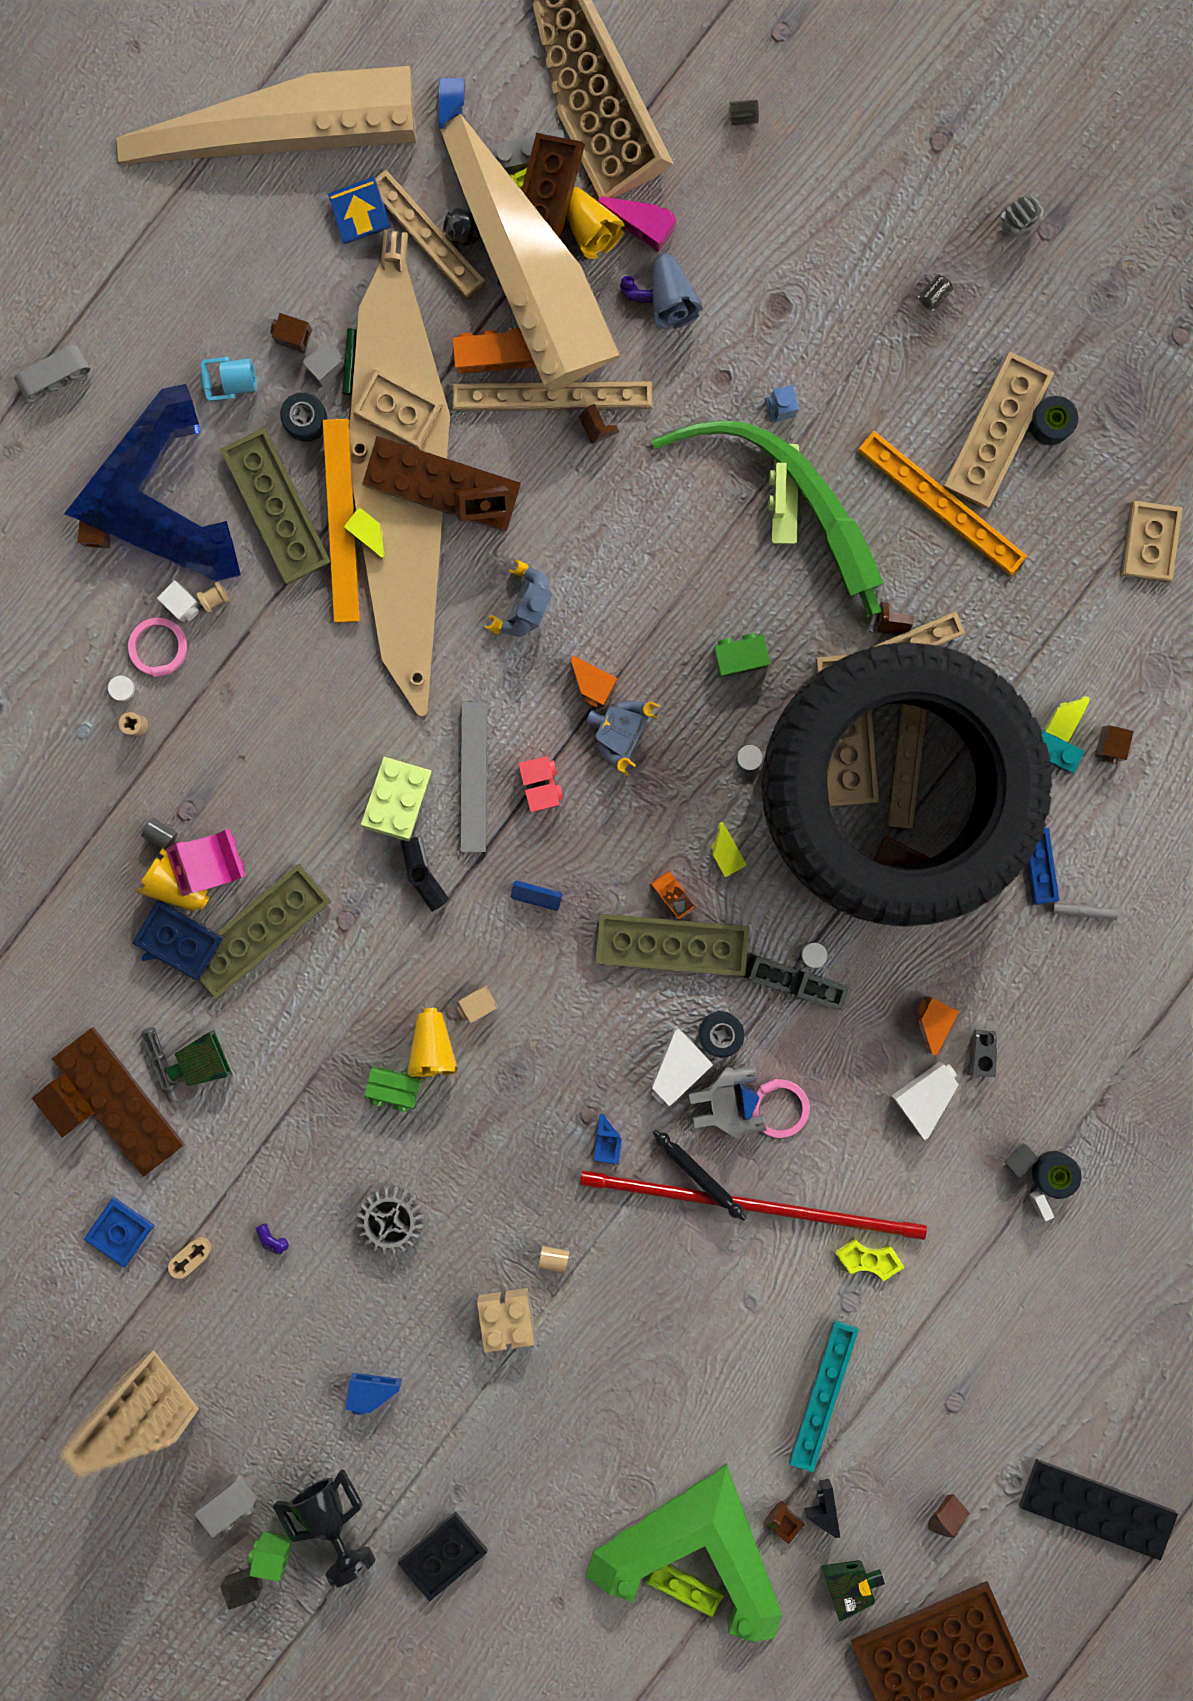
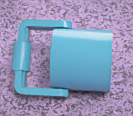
(236, 377)

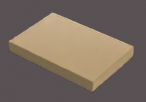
(397, 409)
(1151, 541)

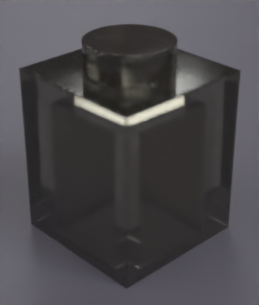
(241, 1588)

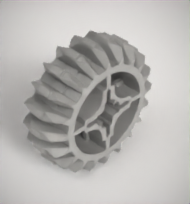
(400, 1224)

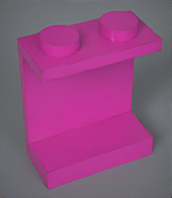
(205, 862)

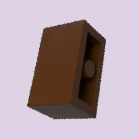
(482, 502)
(63, 1105)

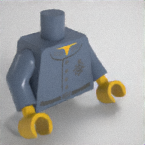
(529, 603)
(620, 730)

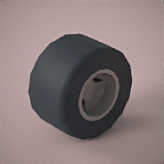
(300, 408)
(721, 1042)

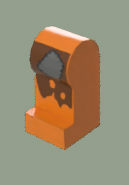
(673, 894)

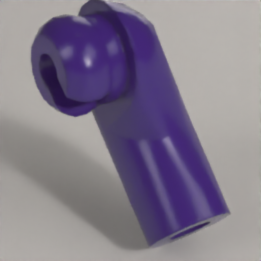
(633, 293)
(269, 1242)

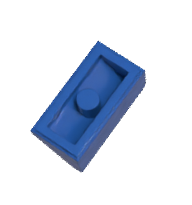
(536, 895)
(748, 1100)

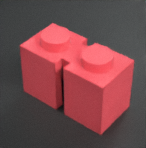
(538, 771)

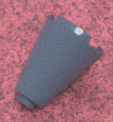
(673, 294)

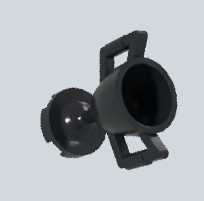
(322, 1516)

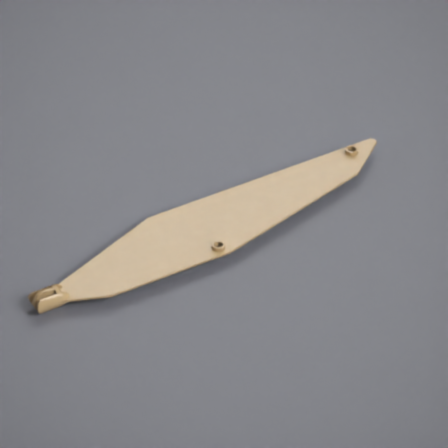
(407, 578)

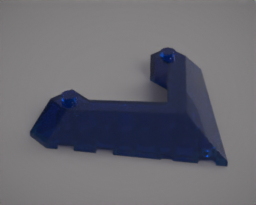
(116, 500)

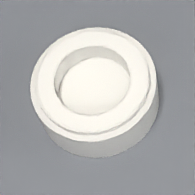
(121, 688)
(749, 757)
(814, 955)

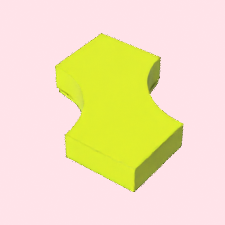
(860, 1258)

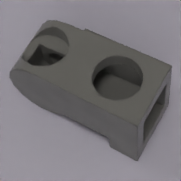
(983, 1053)

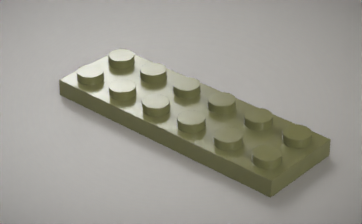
(275, 506)
(263, 928)
(672, 944)

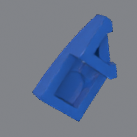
(450, 99)
(607, 1143)

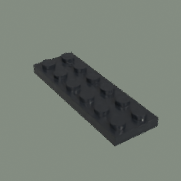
(1098, 1509)

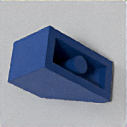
(369, 1392)

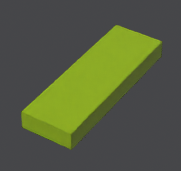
(686, 1589)

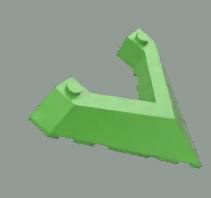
(701, 1517)

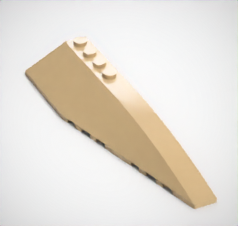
(598, 98)
(295, 115)
(533, 266)
(133, 1419)

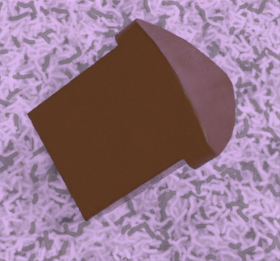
(595, 426)
(893, 622)
(948, 1517)
(783, 1522)

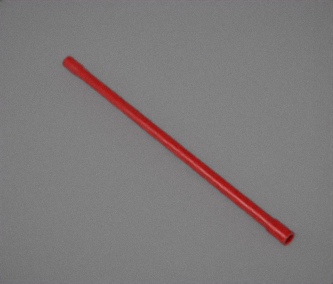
(905, 1229)

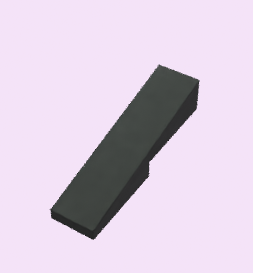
(796, 982)

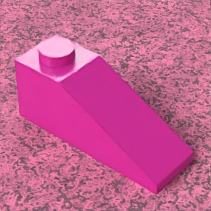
(643, 220)

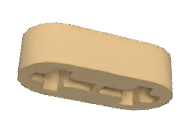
(193, 1262)

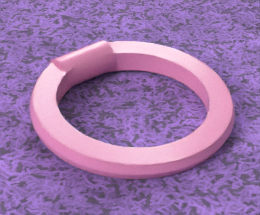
(160, 670)
(780, 1083)

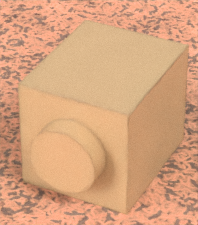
(477, 1004)

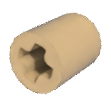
(133, 724)
(553, 1259)

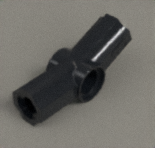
(429, 888)

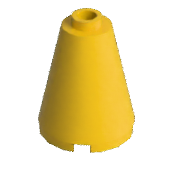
(592, 224)
(162, 885)
(431, 1047)

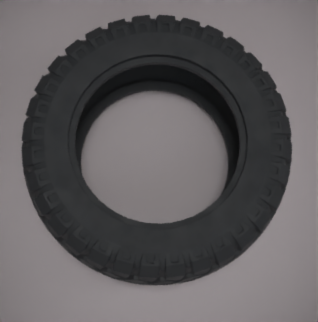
(1007, 806)

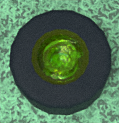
(1050, 429)
(1050, 1168)

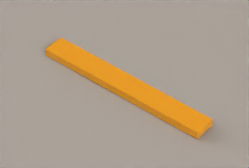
(941, 503)
(340, 510)

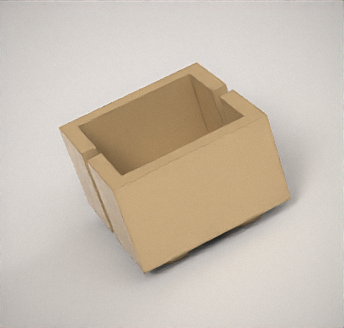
(506, 1321)

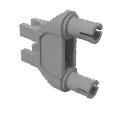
(724, 1103)

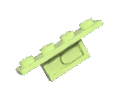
(783, 504)

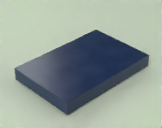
(178, 940)

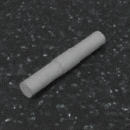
(1085, 911)

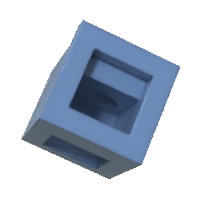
(782, 404)

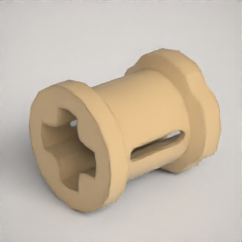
(213, 597)

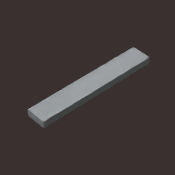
(474, 777)

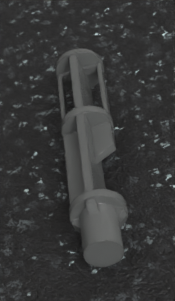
(160, 1063)

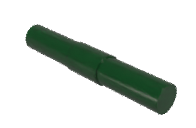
(349, 361)

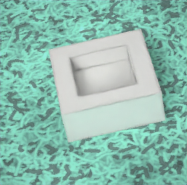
(1041, 1205)

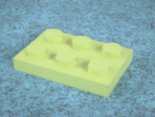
(396, 799)

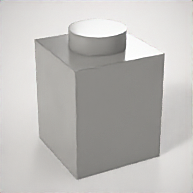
(324, 363)

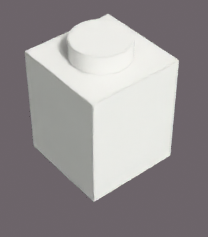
(179, 601)

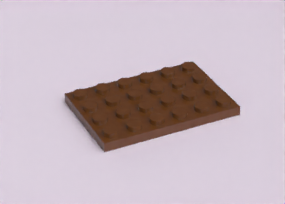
(942, 1651)

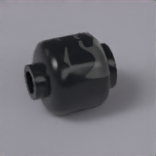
(460, 227)

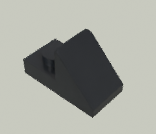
(825, 1514)

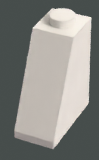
(679, 1068)
(927, 1097)

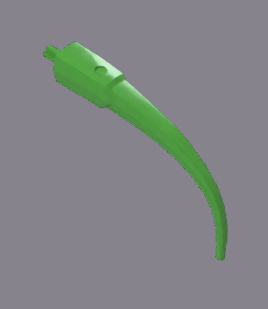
(842, 533)

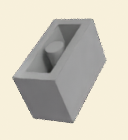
(226, 1506)

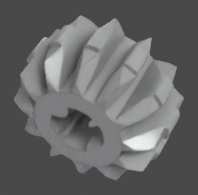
(1021, 215)

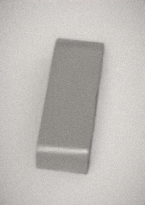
(52, 373)

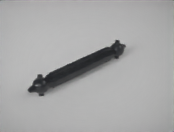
(699, 1175)

